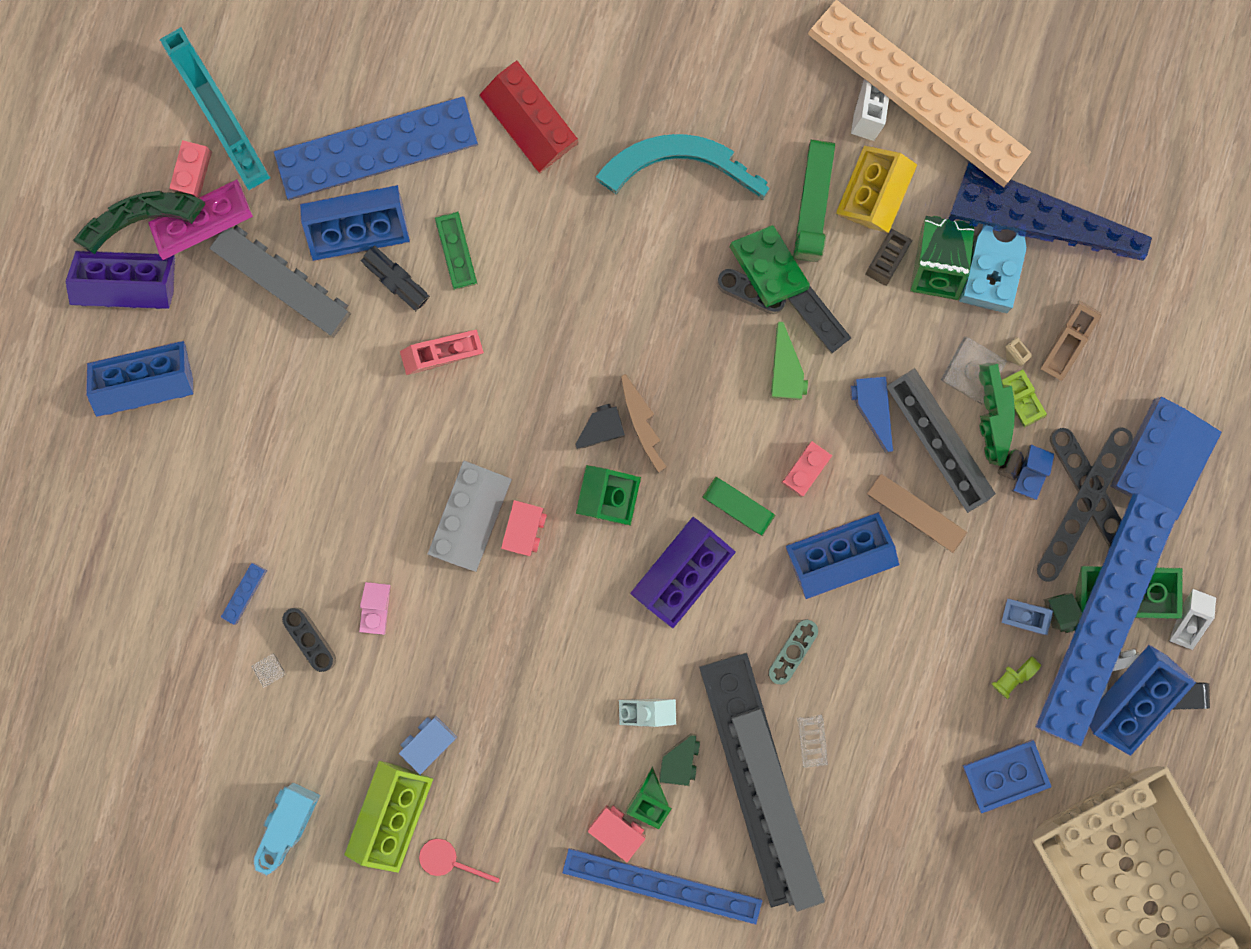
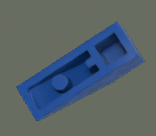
(873, 404)

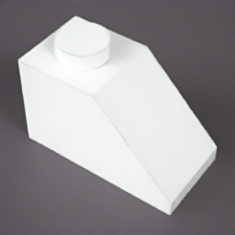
(1197, 615)

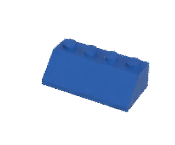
(354, 222)
(139, 379)
(842, 555)
(1140, 700)

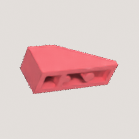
(440, 352)

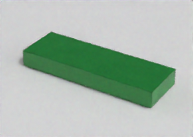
(456, 250)

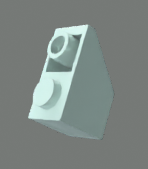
(647, 712)

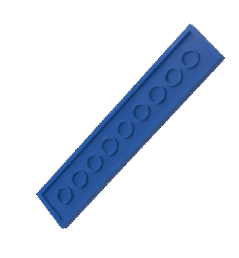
(1106, 619)

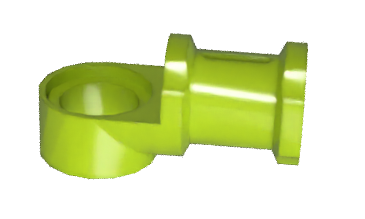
(1011, 678)

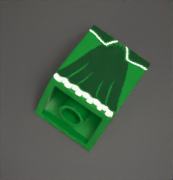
(942, 258)

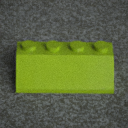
(388, 817)

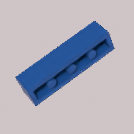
(243, 593)

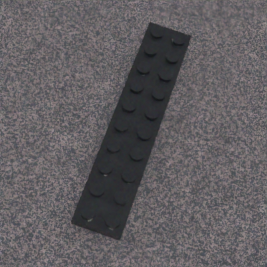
(732, 692)

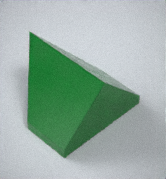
(649, 802)

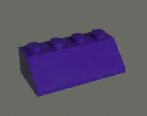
(121, 280)
(682, 572)

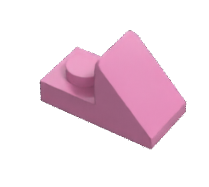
(374, 608)

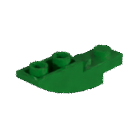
(999, 423)

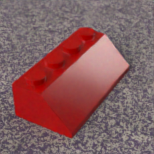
(528, 117)

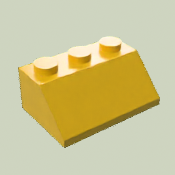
(876, 188)

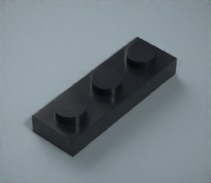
(820, 319)

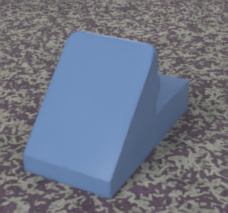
(1027, 616)

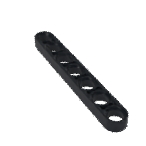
(1076, 474)
(1095, 497)

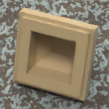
(1017, 352)

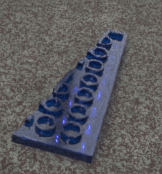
(1040, 216)

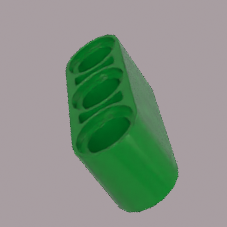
(738, 506)

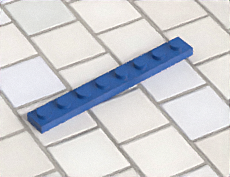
(662, 886)

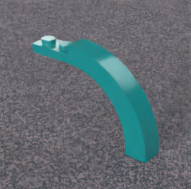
(215, 108)
(672, 147)

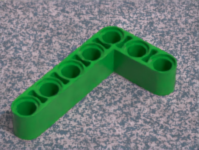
(809, 234)

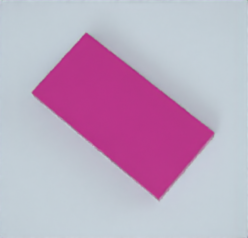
(222, 210)

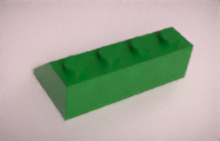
(1160, 600)

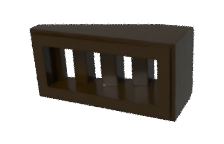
(880, 270)
(1012, 465)

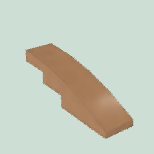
(639, 414)
(917, 513)

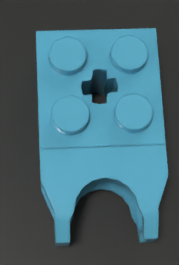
(996, 260)
(285, 825)

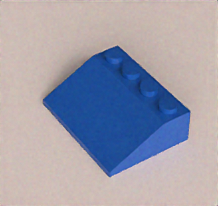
(1166, 455)

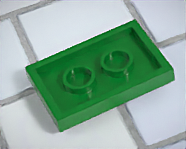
(769, 266)

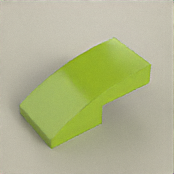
(1025, 400)

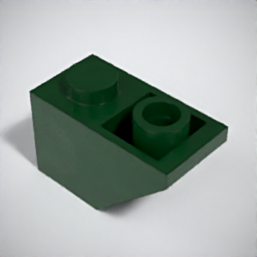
(1065, 612)
(678, 761)

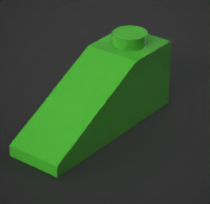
(787, 372)

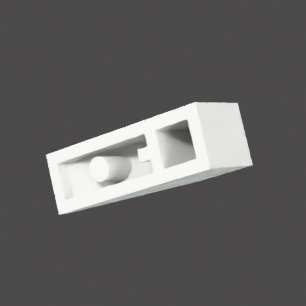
(870, 112)

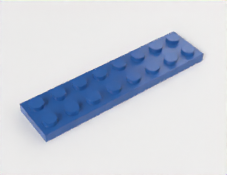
(375, 148)

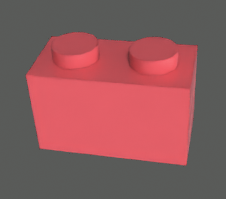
(190, 168)
(806, 469)
(523, 528)
(617, 833)

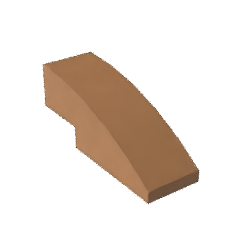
(1071, 340)

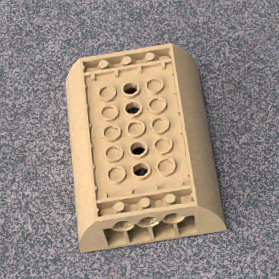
(1168, 866)

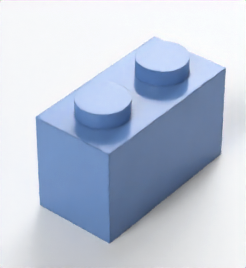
(427, 744)

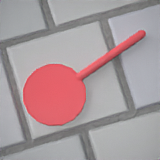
(439, 858)

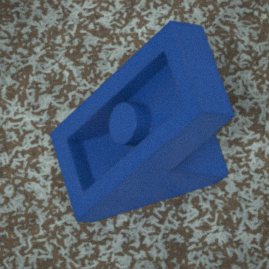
(1034, 470)

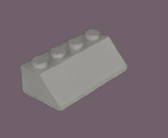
(469, 516)

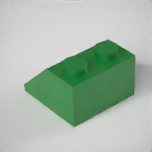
(608, 495)

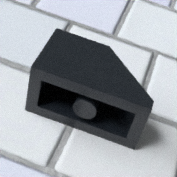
(601, 427)

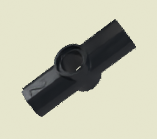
(395, 278)

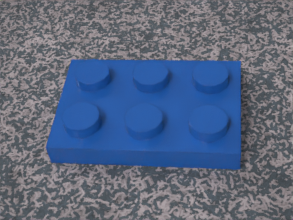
(1006, 776)

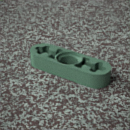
(803, 650)

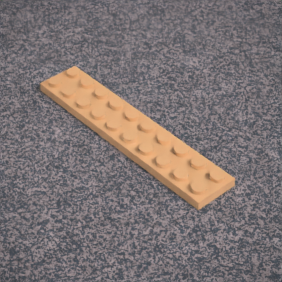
(919, 93)

